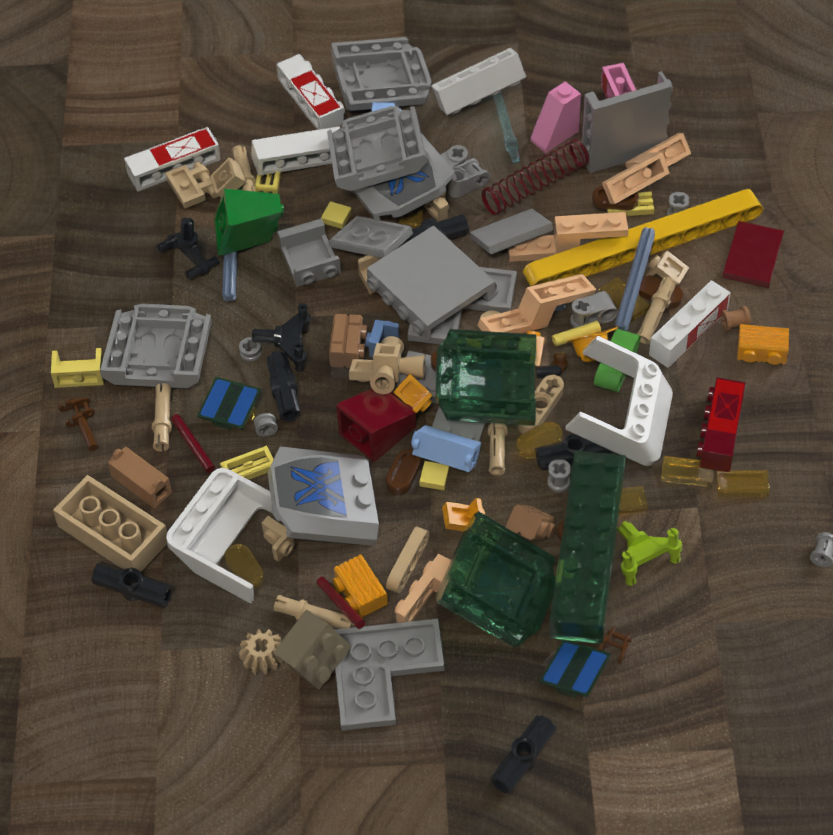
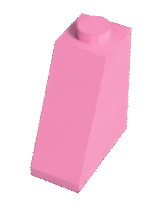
(557, 118)

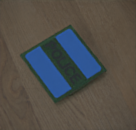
(228, 403)
(575, 669)

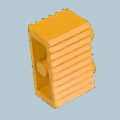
(763, 344)
(360, 586)

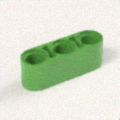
(608, 377)

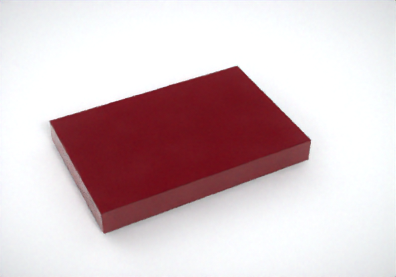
(753, 254)

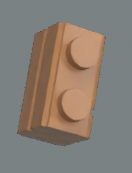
(347, 340)
(531, 523)

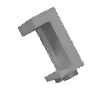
(308, 253)

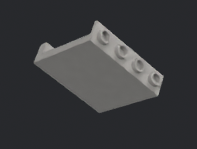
(625, 124)
(428, 280)

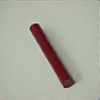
(192, 443)
(340, 602)

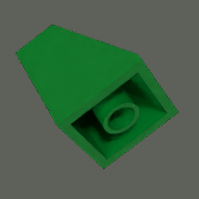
(246, 219)

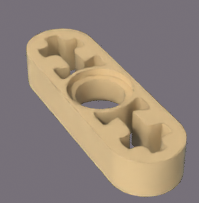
(541, 394)
(407, 560)

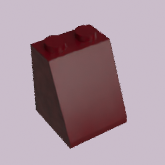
(374, 422)

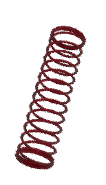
(578, 163)

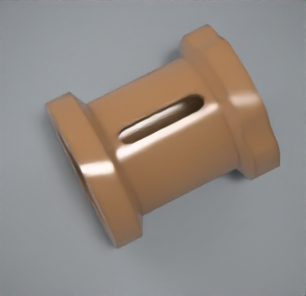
(735, 318)

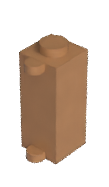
(139, 476)

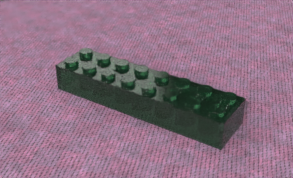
(588, 547)

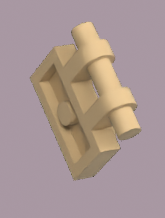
(186, 187)

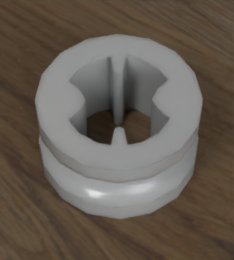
(252, 355)
(265, 425)

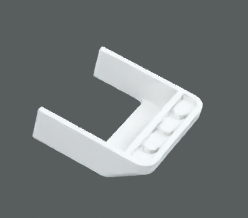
(647, 409)
(213, 524)

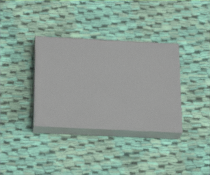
(511, 231)
(371, 237)

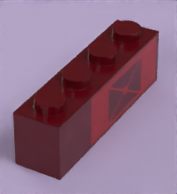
(722, 424)

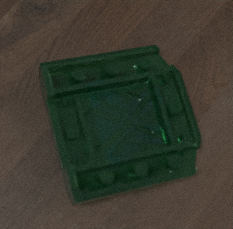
(487, 377)
(498, 581)

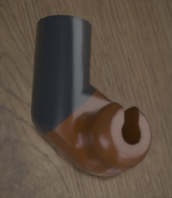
(554, 368)

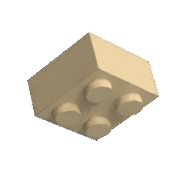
(228, 176)

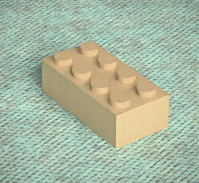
(111, 525)

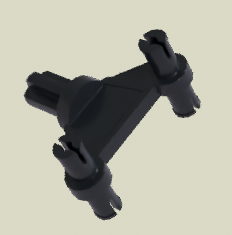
(187, 242)
(288, 336)

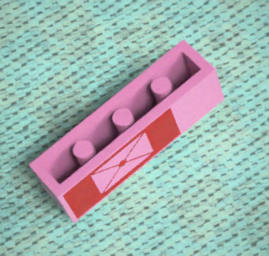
(616, 80)

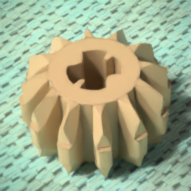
(258, 651)

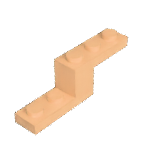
(646, 168)
(568, 234)
(538, 305)
(421, 590)

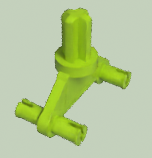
(645, 548)

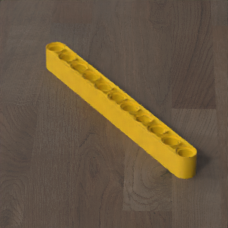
(669, 232)

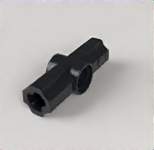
(450, 227)
(283, 386)
(564, 450)
(145, 589)
(515, 766)

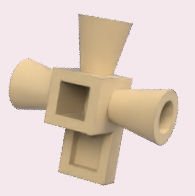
(387, 366)

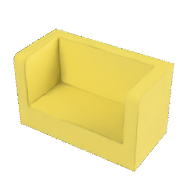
(77, 372)

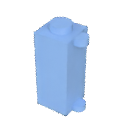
(445, 448)

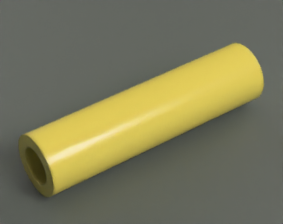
(584, 330)

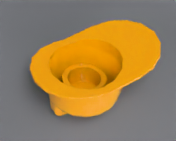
(582, 342)

